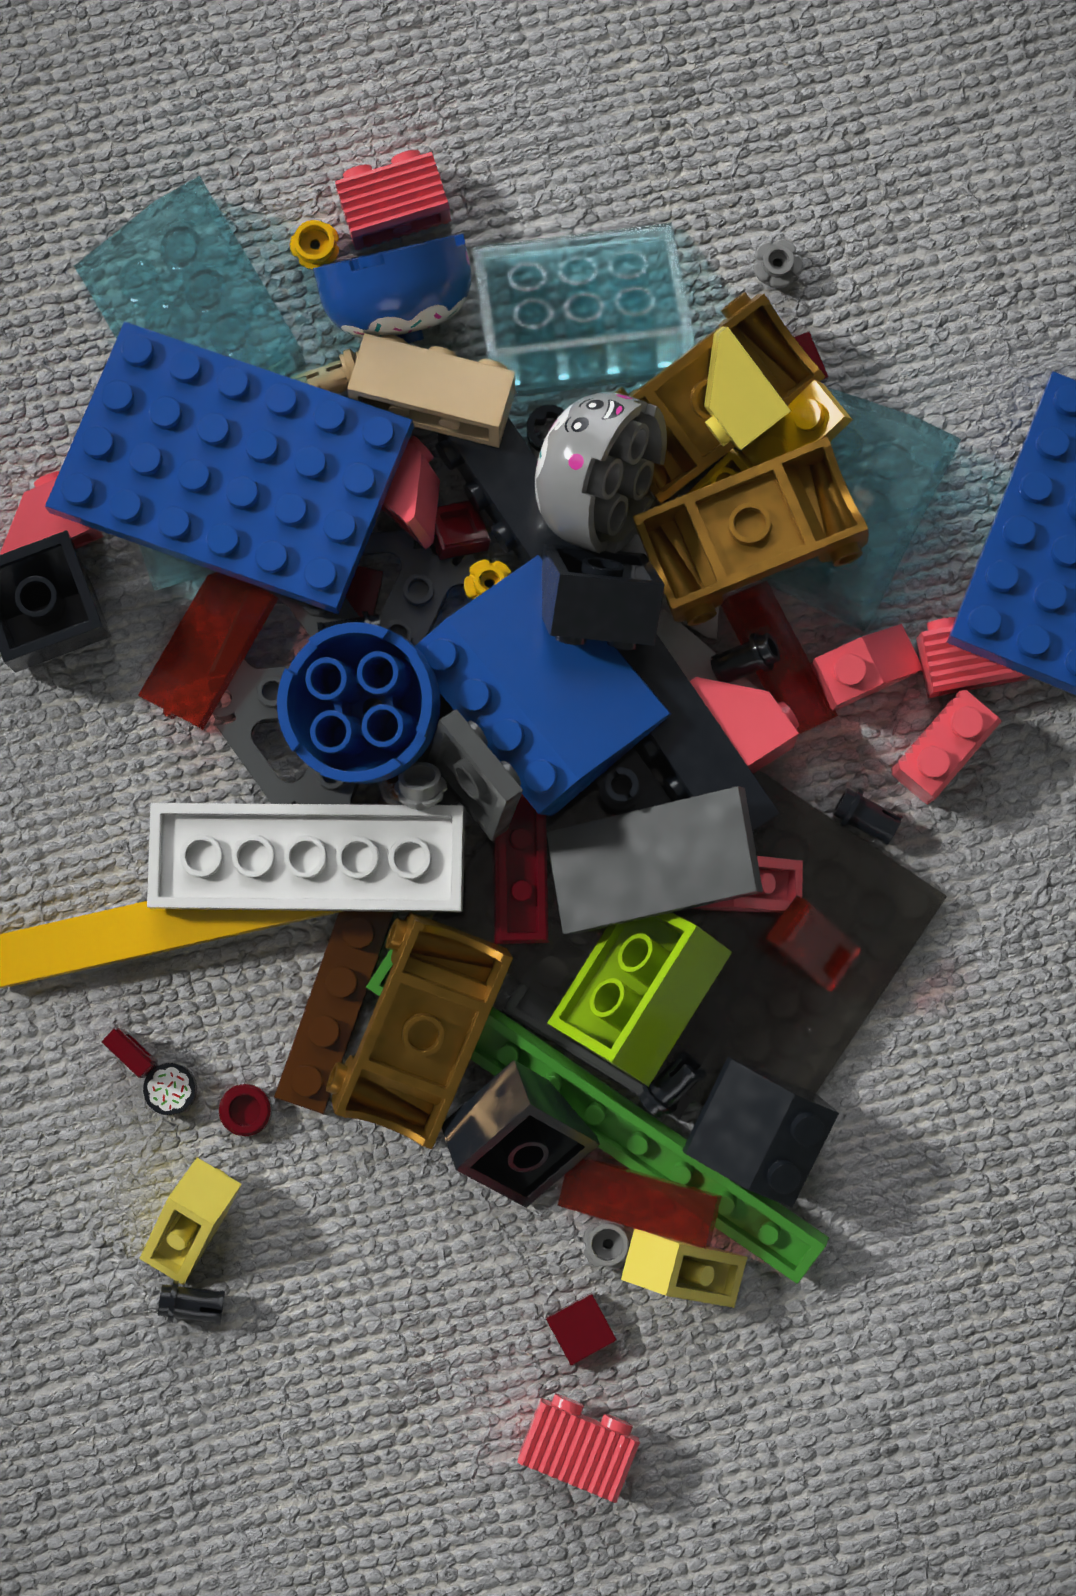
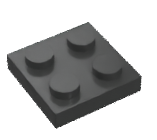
(474, 774)

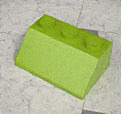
(640, 991)

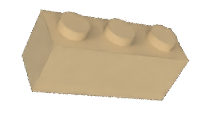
(434, 388)

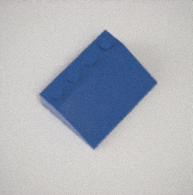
(541, 703)

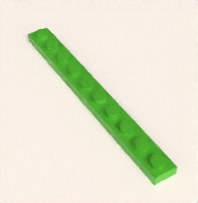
(646, 1143)

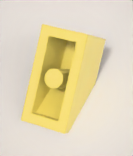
(738, 394)
(189, 1220)
(683, 1269)

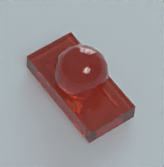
(813, 943)

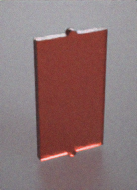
(207, 648)

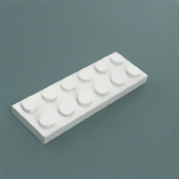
(306, 857)

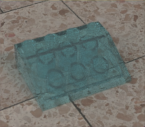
(190, 280)
(583, 307)
(892, 474)

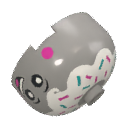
(599, 469)

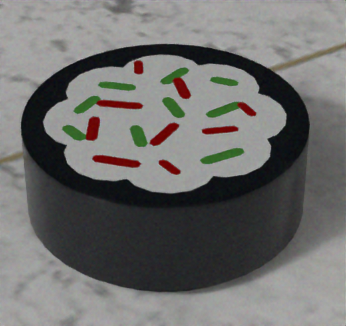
(170, 1089)

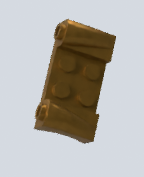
(682, 388)
(751, 529)
(421, 1029)

